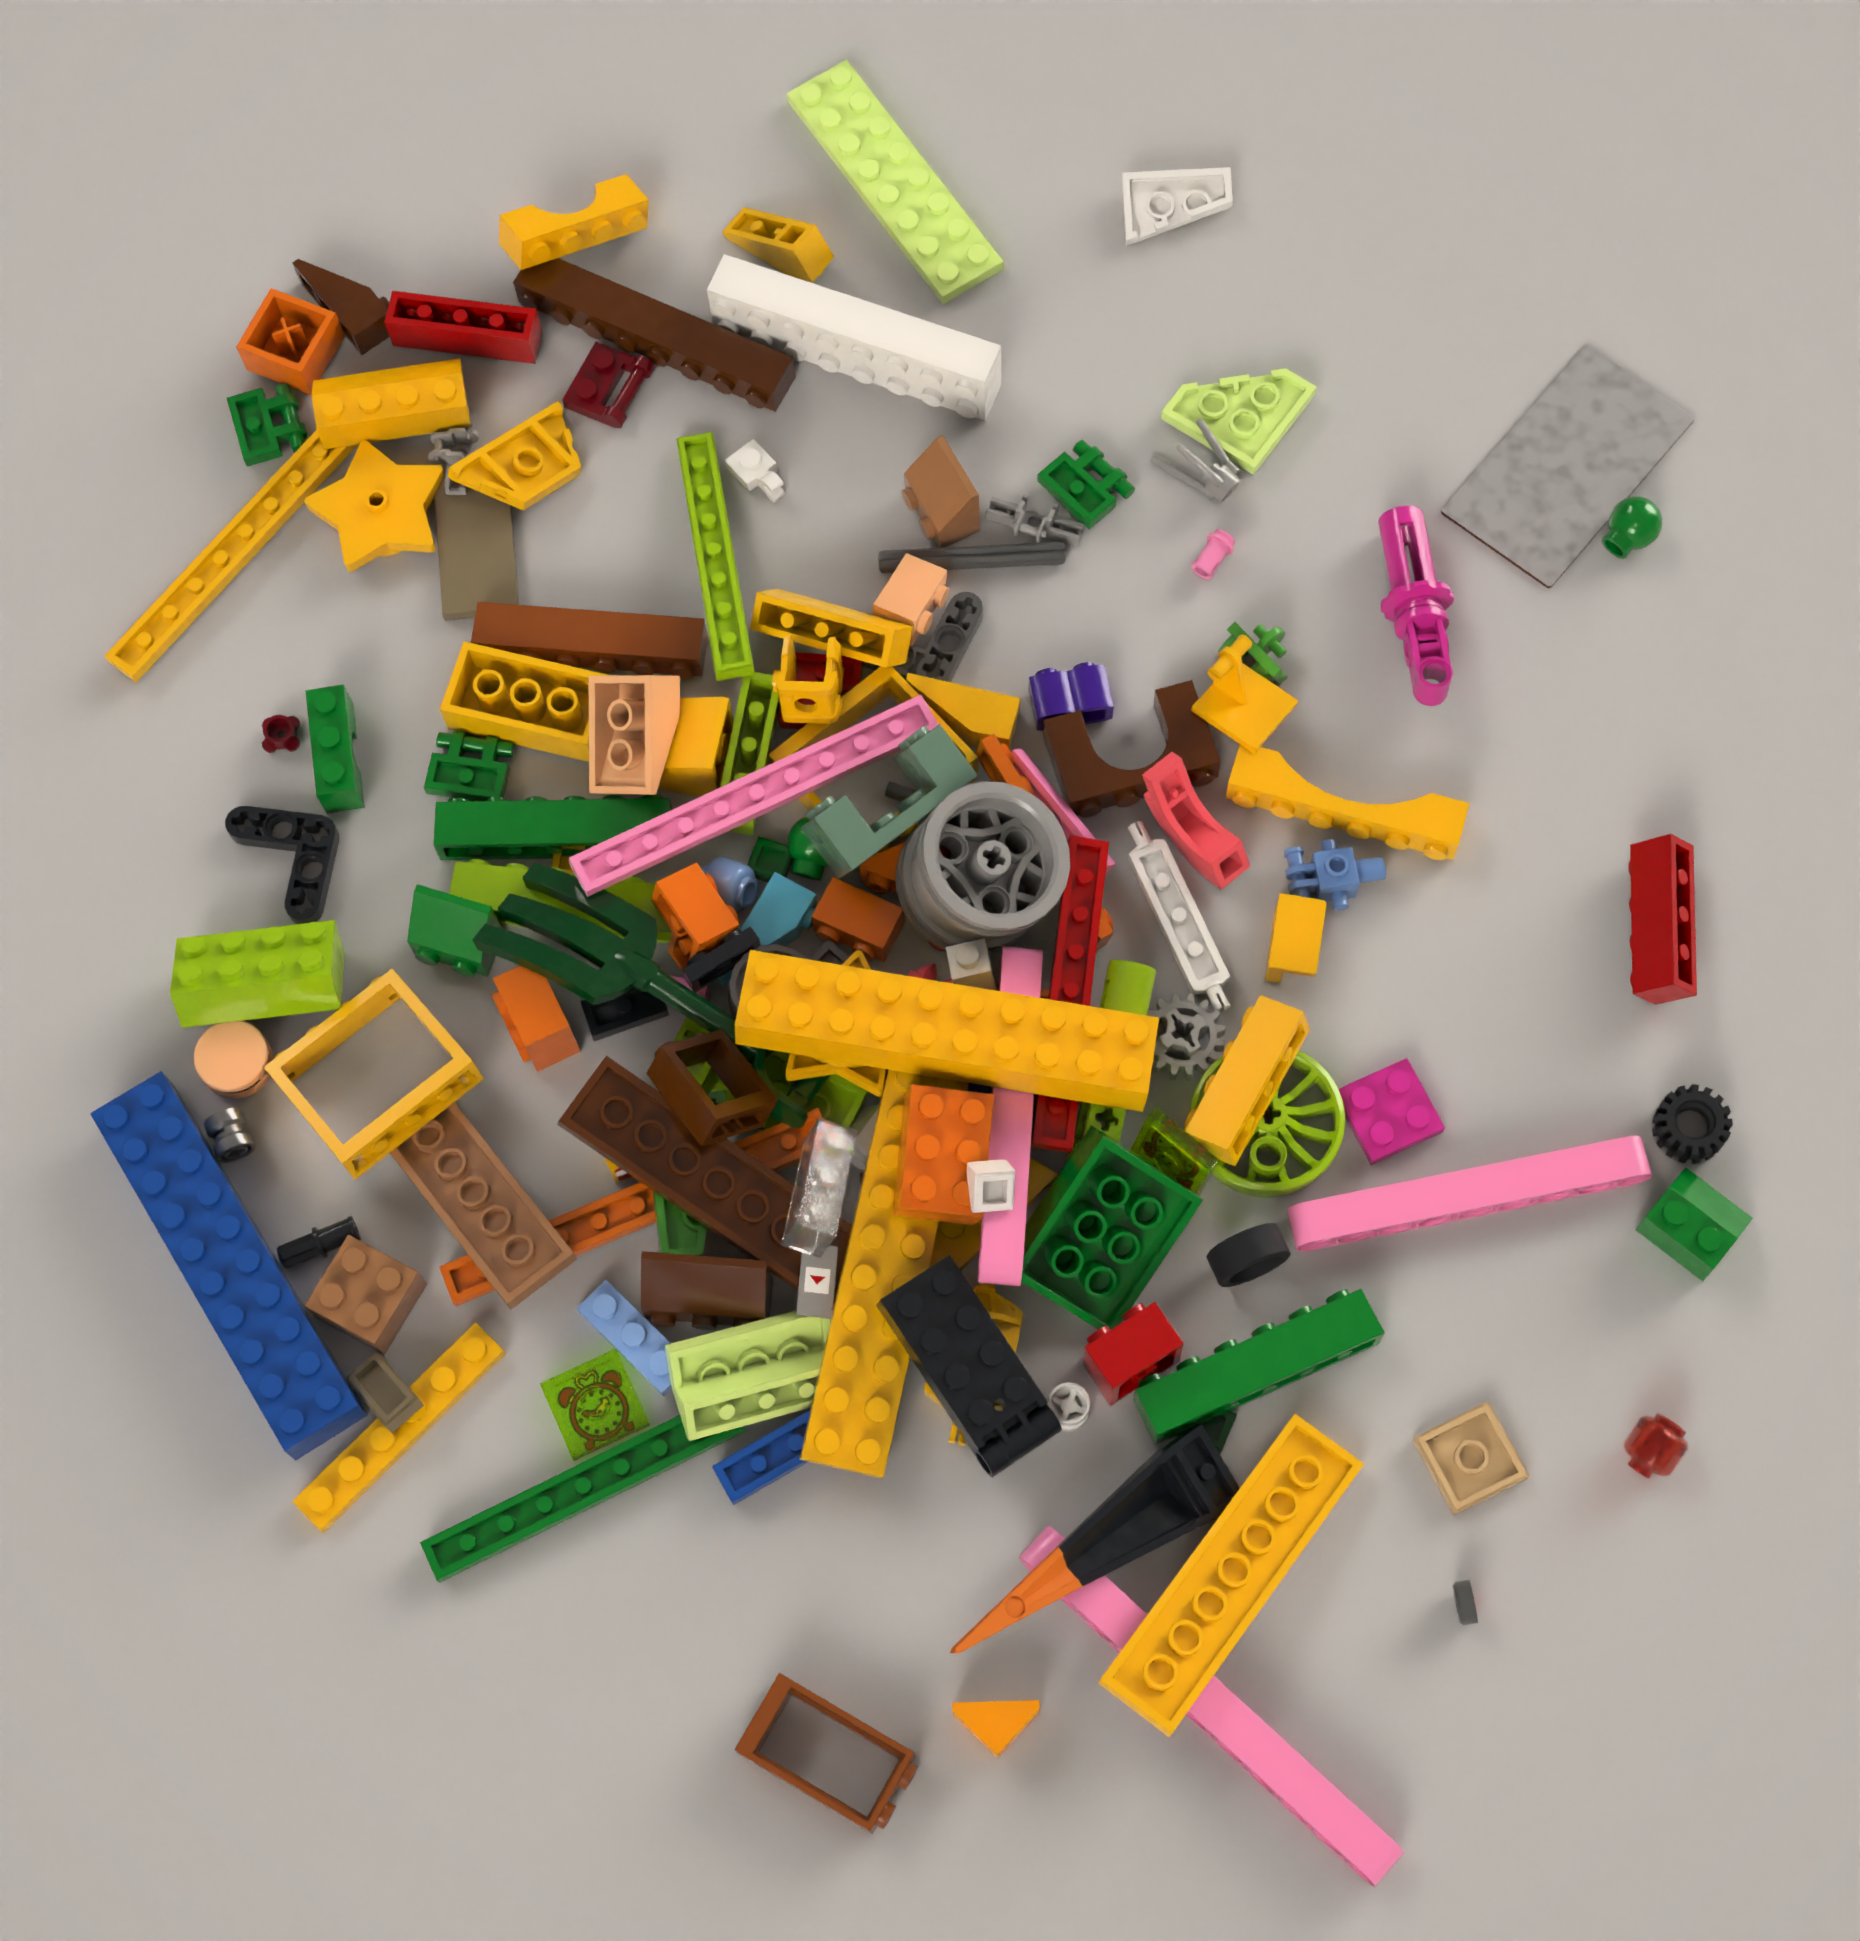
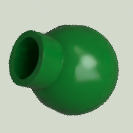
(1632, 526)
(807, 860)

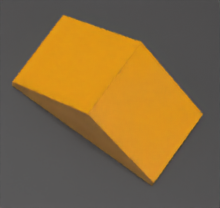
(996, 1722)

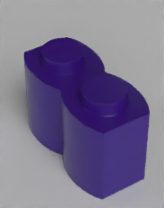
(1069, 691)

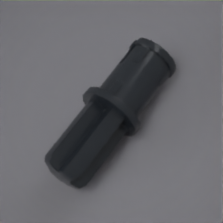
(317, 1243)

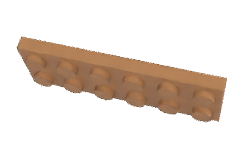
(483, 1206)

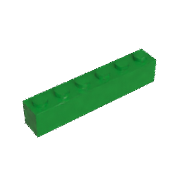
(535, 825)
(1257, 1365)

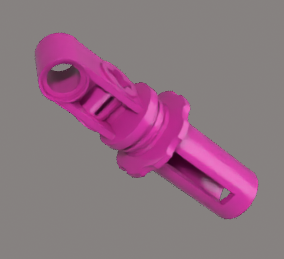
(1417, 606)

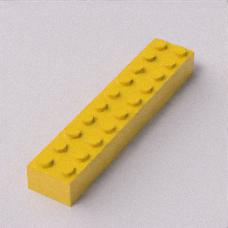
(946, 1030)

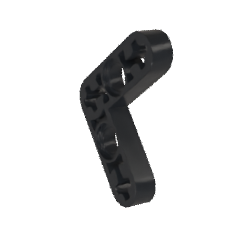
(306, 851)

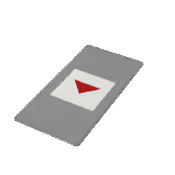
(817, 1284)

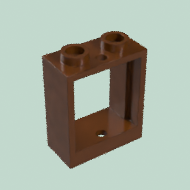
(691, 1103)

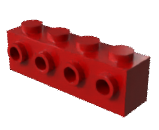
(463, 327)
(1663, 919)

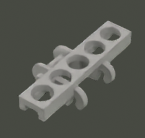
(446, 456)
(1021, 518)

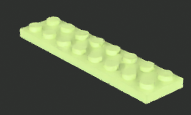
(895, 182)

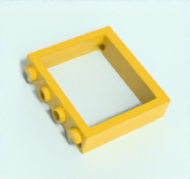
(855, 705)
(407, 1114)

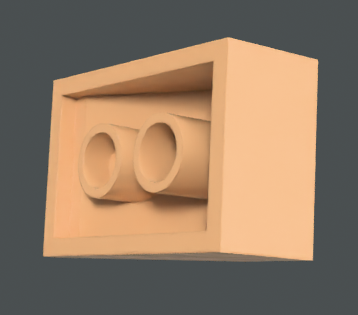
(630, 731)

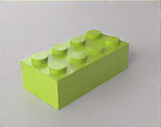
(257, 973)

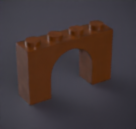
(1092, 784)

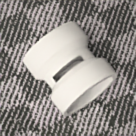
(1071, 1399)

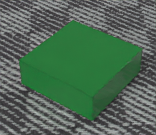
(769, 858)

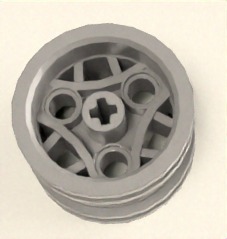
(947, 895)

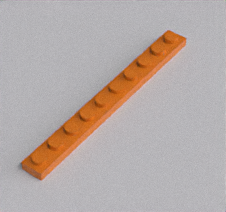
(627, 1209)

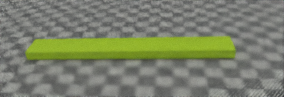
(715, 557)

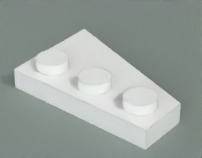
(1171, 199)

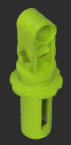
(1129, 990)

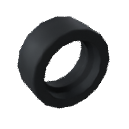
(1248, 1255)

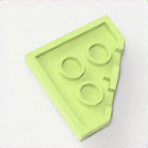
(1242, 413)

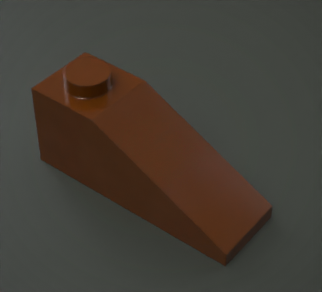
(355, 304)

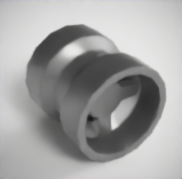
(229, 1135)

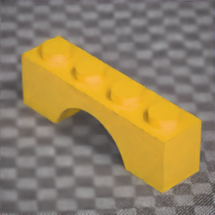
(539, 236)

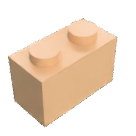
(913, 594)

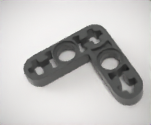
(926, 659)

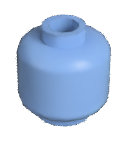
(734, 881)

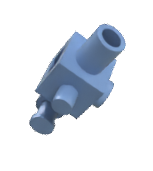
(1333, 873)

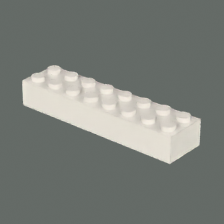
(856, 337)

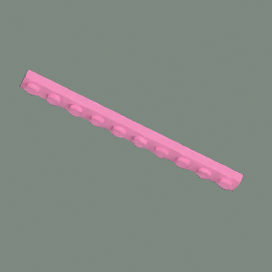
(749, 797)

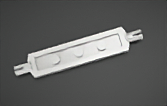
(1178, 917)

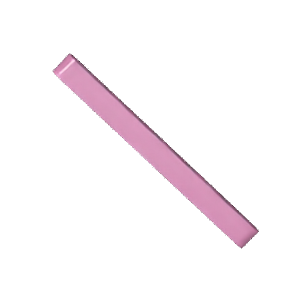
(1243, 1735)

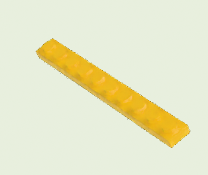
(224, 557)

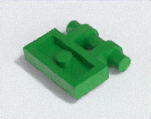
(255, 426)
(1078, 490)
(468, 777)

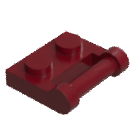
(599, 379)

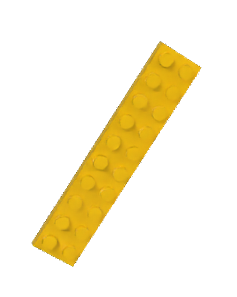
(862, 1357)

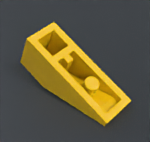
(781, 242)
(970, 710)

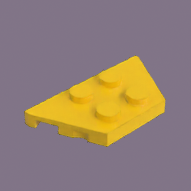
(523, 461)

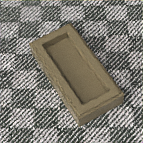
(384, 1391)

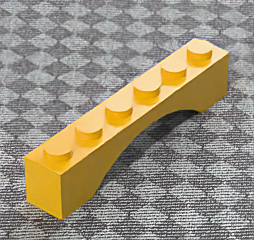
(1422, 824)

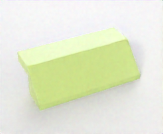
(746, 1372)

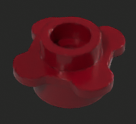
(277, 724)

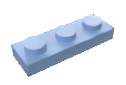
(628, 1333)

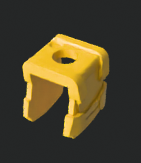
(825, 694)

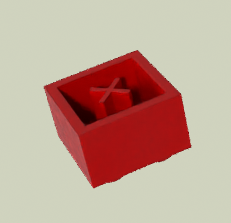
(1131, 1351)

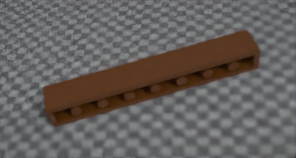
(657, 331)

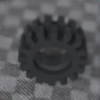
(1698, 1101)

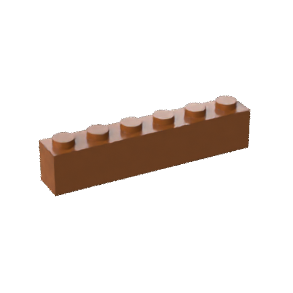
(595, 638)

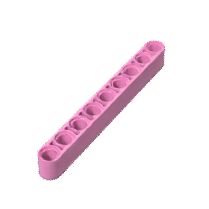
(1010, 1140)
(1468, 1193)

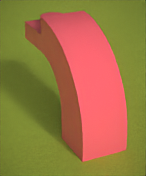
(1190, 826)

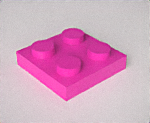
(1390, 1111)

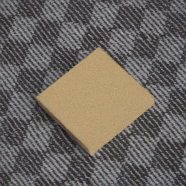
(1470, 1458)

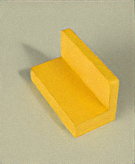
(1295, 937)

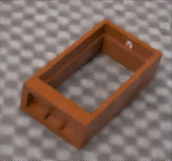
(766, 1718)

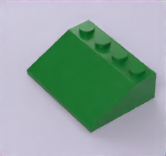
(1103, 1230)

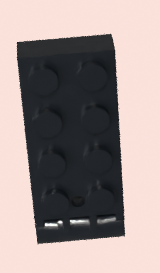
(969, 1366)

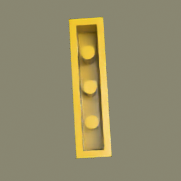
(814, 621)
(1247, 1078)

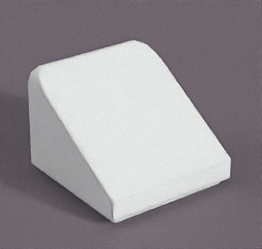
(991, 1185)

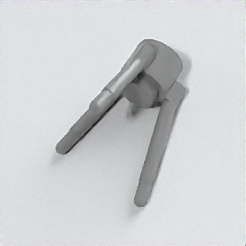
(1218, 480)

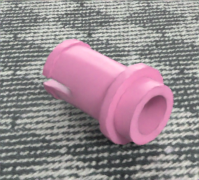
(1218, 546)

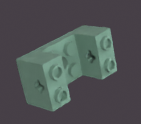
(934, 770)

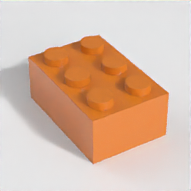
(937, 1139)

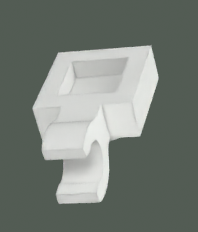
(755, 468)

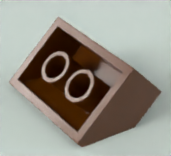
(704, 1290)

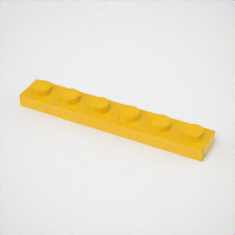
(380, 1449)

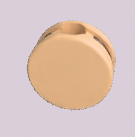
(233, 1059)

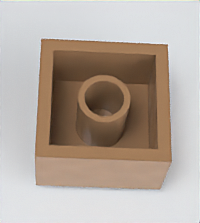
(366, 1294)

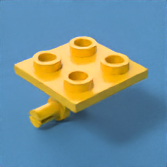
(1242, 700)

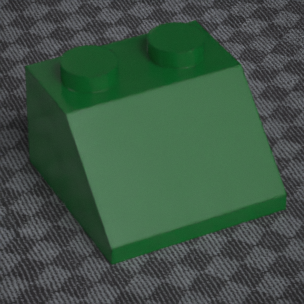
(444, 930)
(1694, 1224)

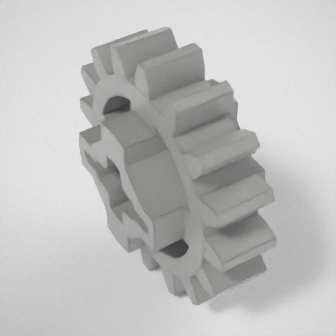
(1195, 1027)

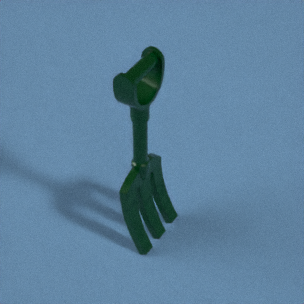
(622, 963)

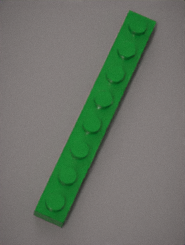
(565, 1496)

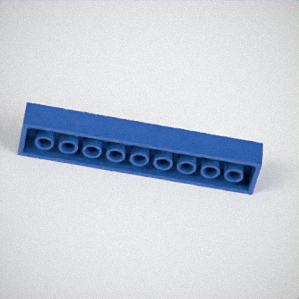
(229, 1266)

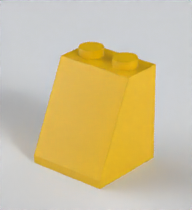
(698, 746)

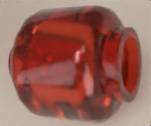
(1655, 1445)

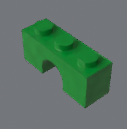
(331, 736)

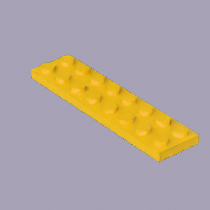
(1230, 1575)

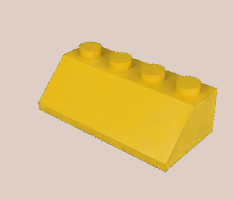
(390, 403)

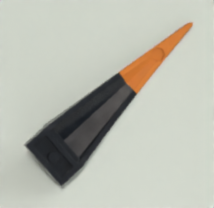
(1158, 1503)

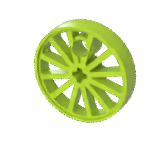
(1279, 1135)

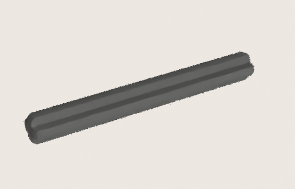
(979, 556)

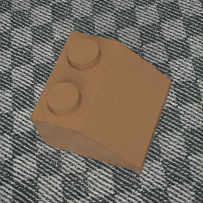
(942, 495)

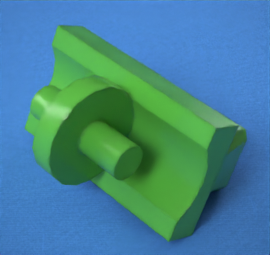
(1268, 642)

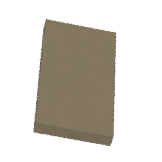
(474, 552)

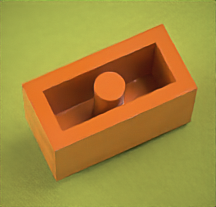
(857, 920)

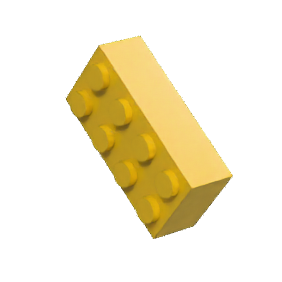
(519, 700)

